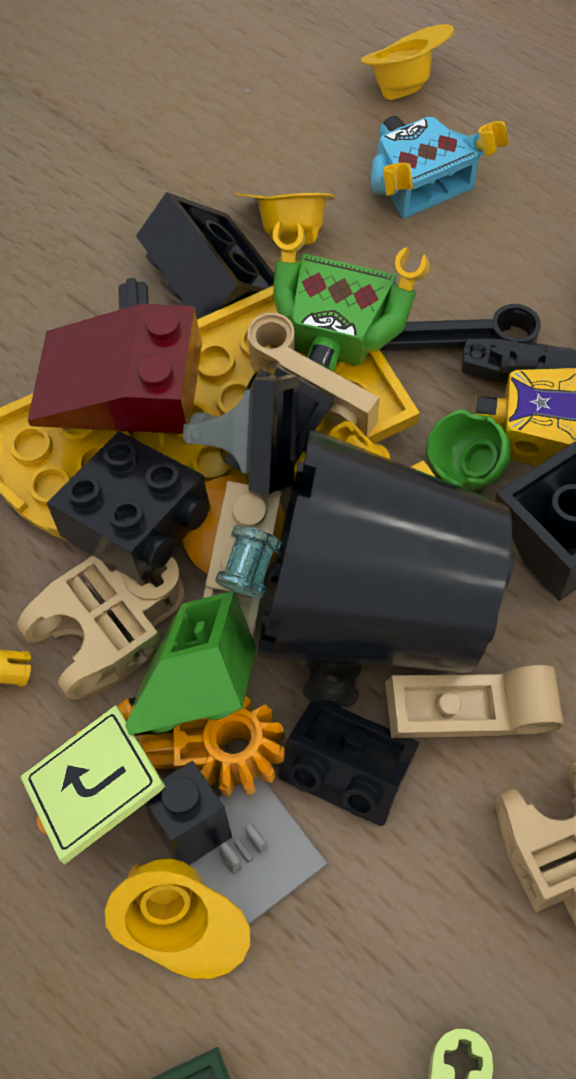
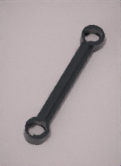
(455, 332)

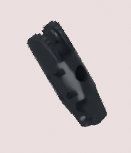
(498, 357)

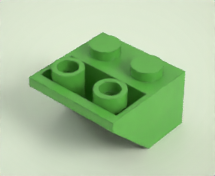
(197, 667)

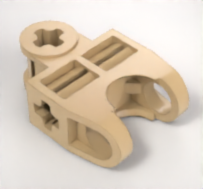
(105, 654)
(540, 849)

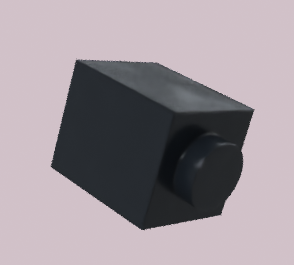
(188, 815)

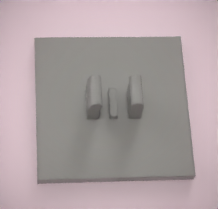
(264, 856)

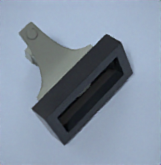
(256, 432)

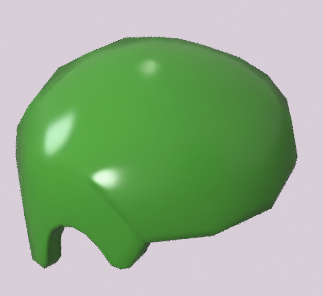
(468, 450)

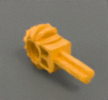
(204, 744)

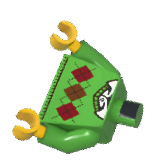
(340, 306)

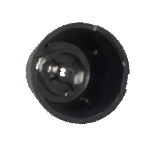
(385, 565)

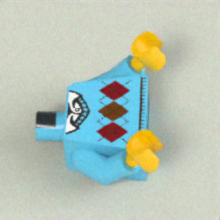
(429, 162)

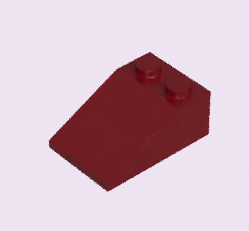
(120, 371)

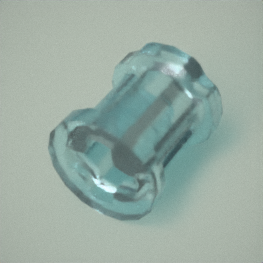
(248, 561)

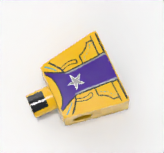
(535, 412)

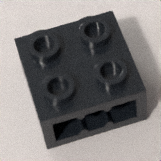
(130, 506)

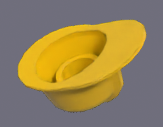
(407, 63)
(290, 210)
(177, 920)

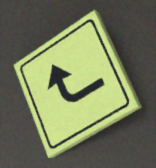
(91, 784)

